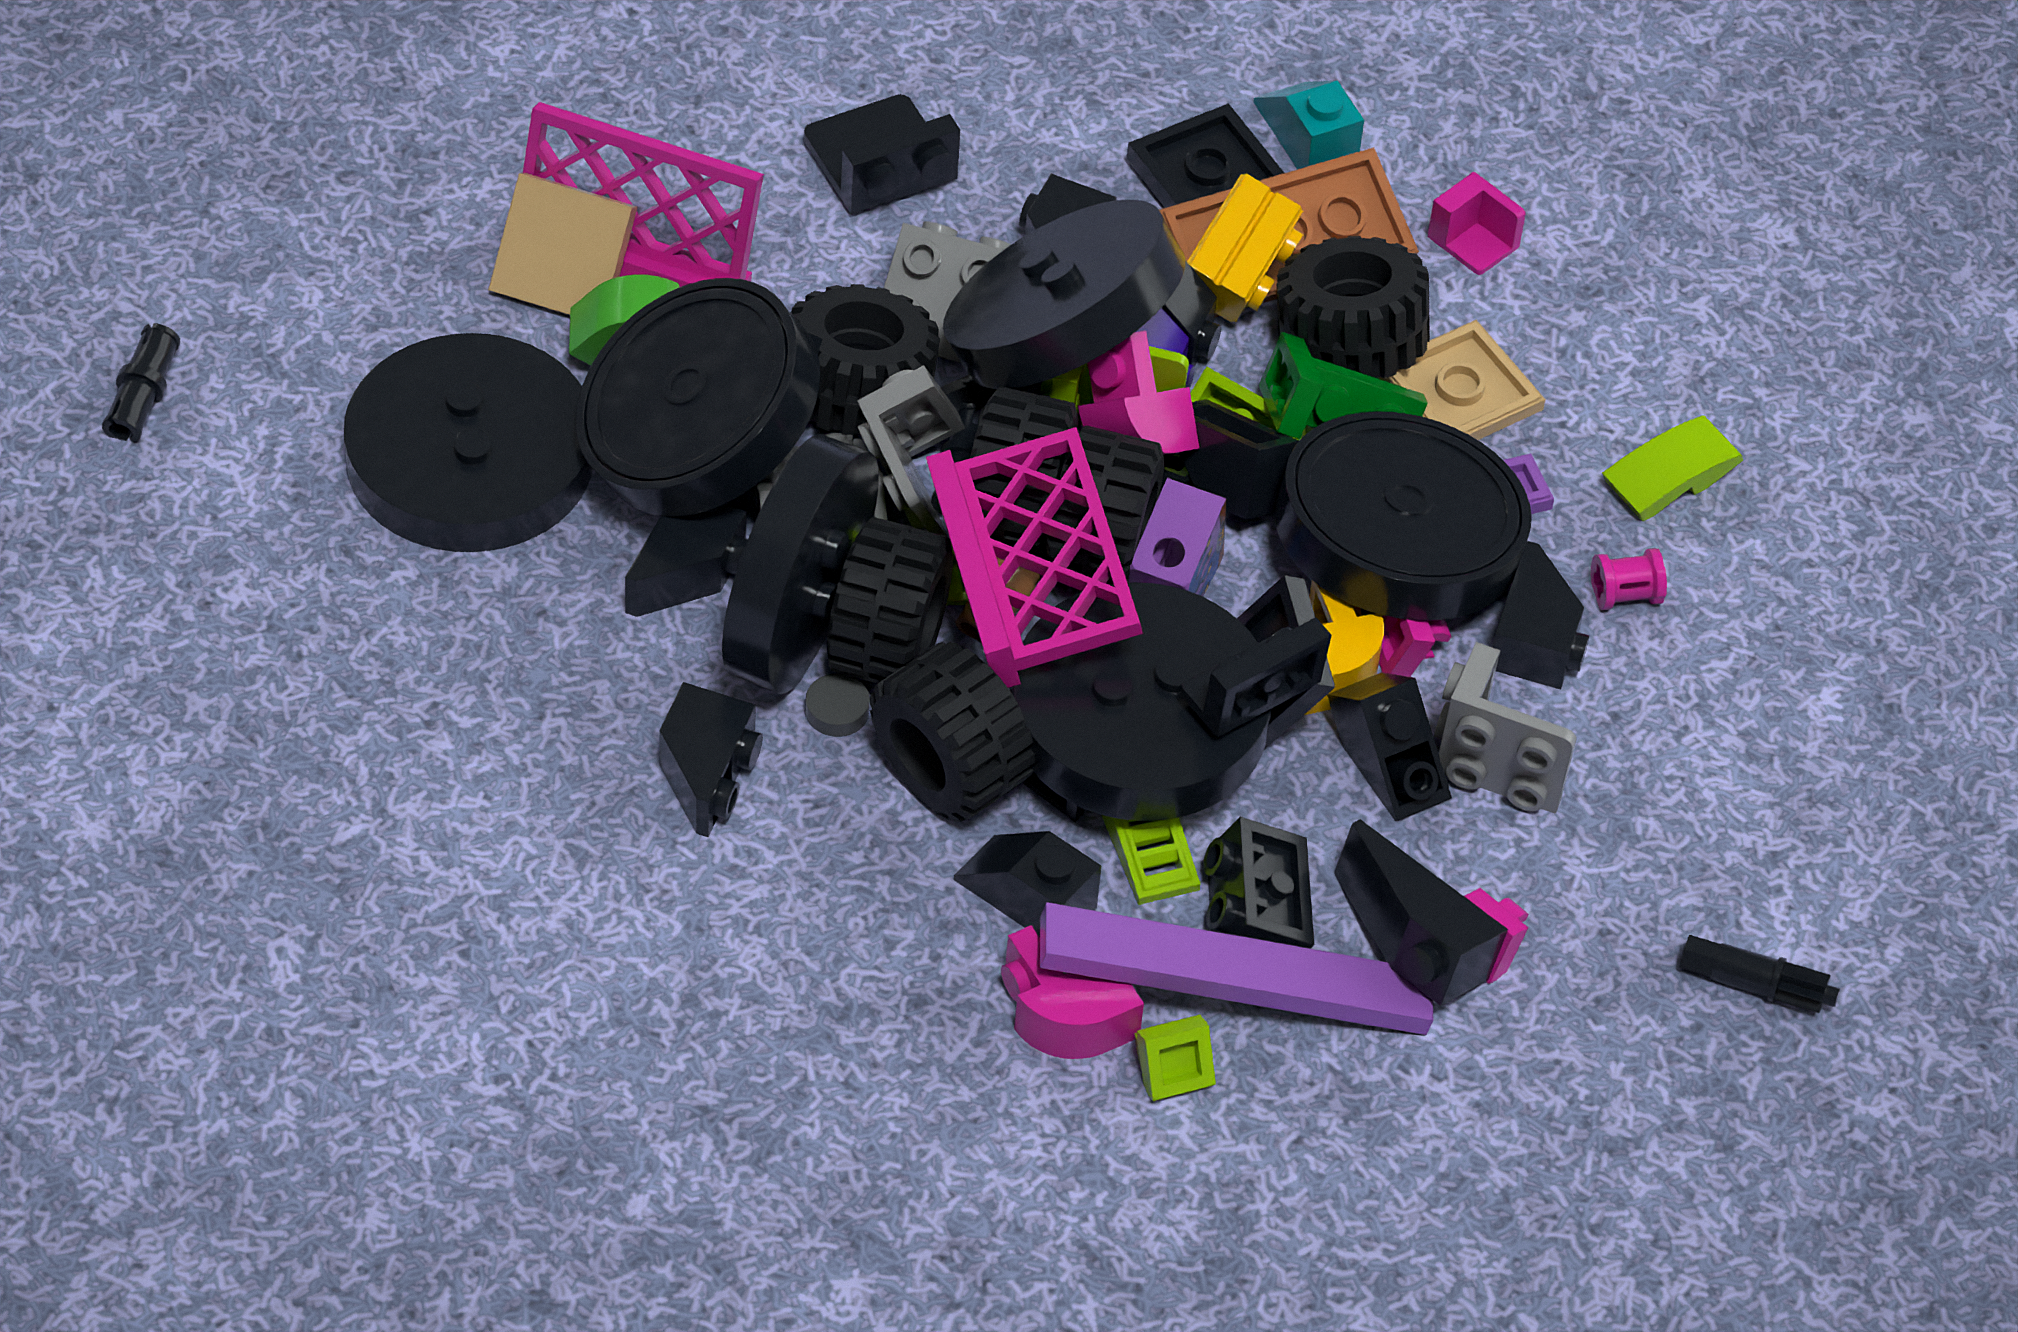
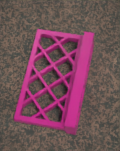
(643, 252)
(986, 581)

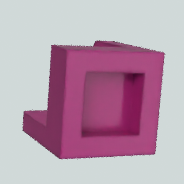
(1476, 223)

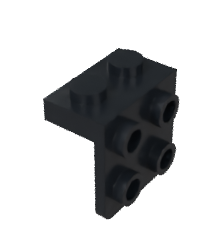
(884, 151)

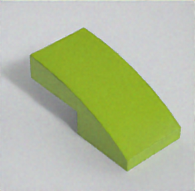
(1670, 464)

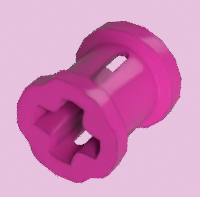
(1629, 578)

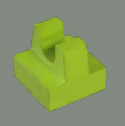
(1175, 1057)

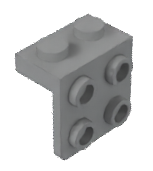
(934, 266)
(901, 422)
(1497, 745)

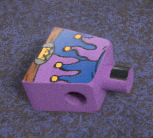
(1181, 539)

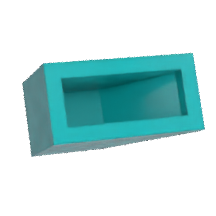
(1313, 121)

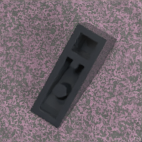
(1416, 918)

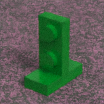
(1313, 391)

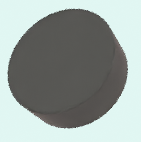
(837, 705)

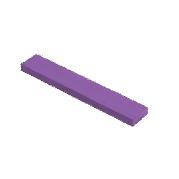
(1230, 968)

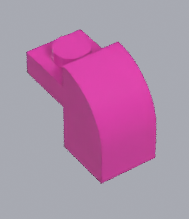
(1129, 401)
(1067, 1012)

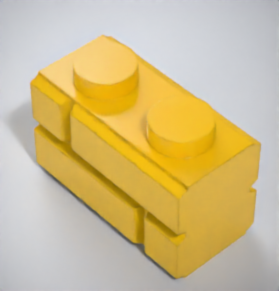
(1243, 243)

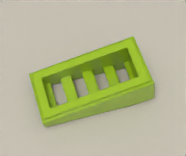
(1159, 885)

